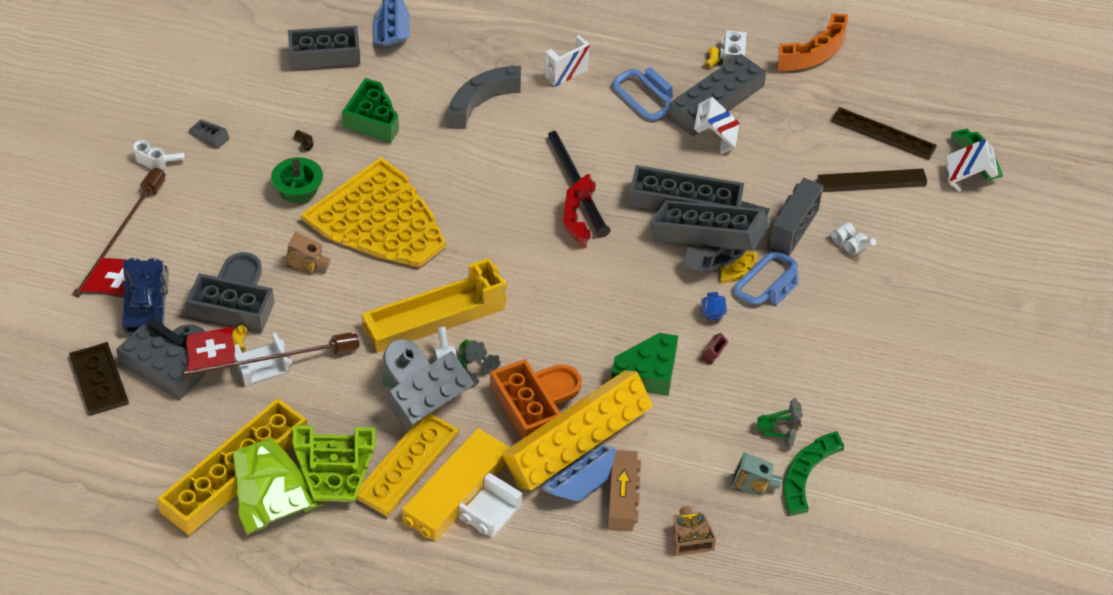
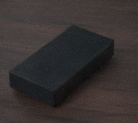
(166, 332)

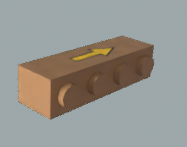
(622, 491)

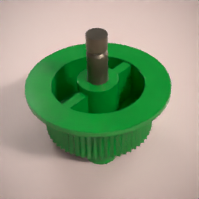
(297, 179)

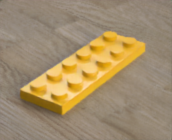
(406, 464)

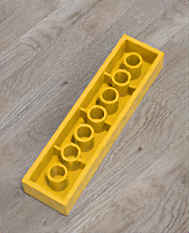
(577, 430)
(213, 480)

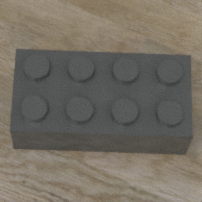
(324, 47)
(795, 216)

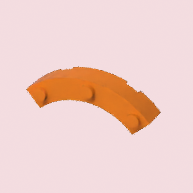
(819, 49)

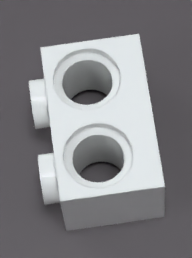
(734, 44)

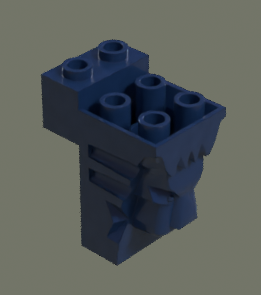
(145, 292)

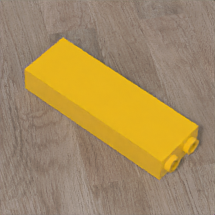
(454, 483)

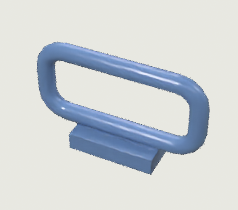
(654, 83)
(778, 289)

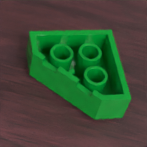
(371, 112)
(652, 360)

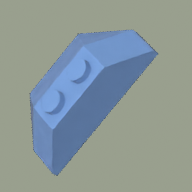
(391, 23)
(582, 474)

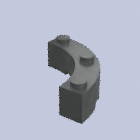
(479, 89)
(708, 258)

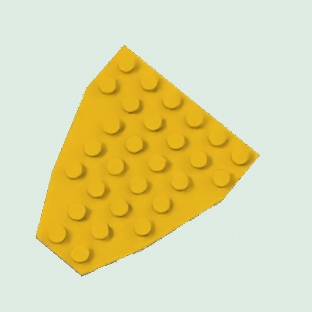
(379, 216)

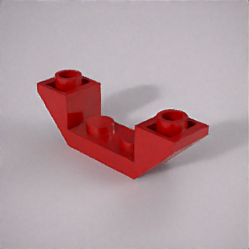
(579, 191)

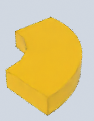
(738, 268)

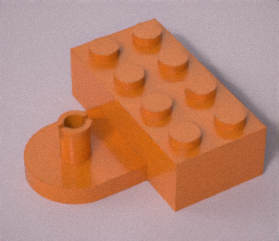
(532, 396)

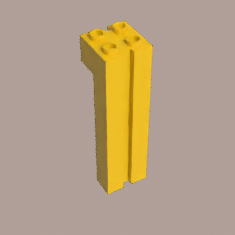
(443, 306)

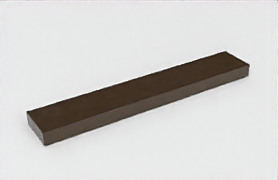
(884, 133)
(872, 180)

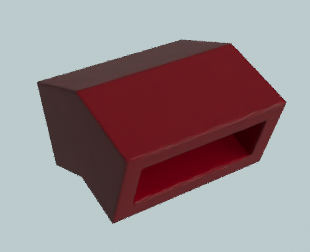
(708, 353)

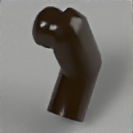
(307, 140)

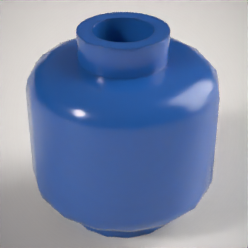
(713, 306)

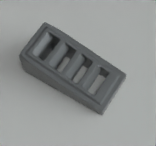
(211, 133)

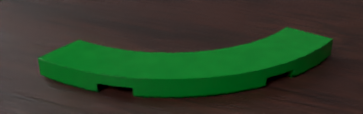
(802, 466)

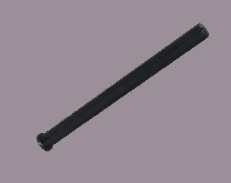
(596, 218)

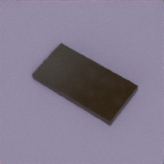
(98, 378)

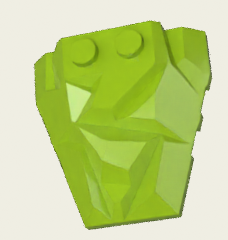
(333, 463)
(269, 485)

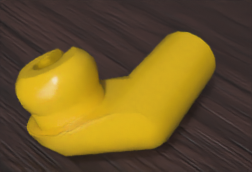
(714, 57)
(239, 335)

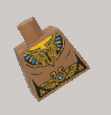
(305, 254)
(692, 533)

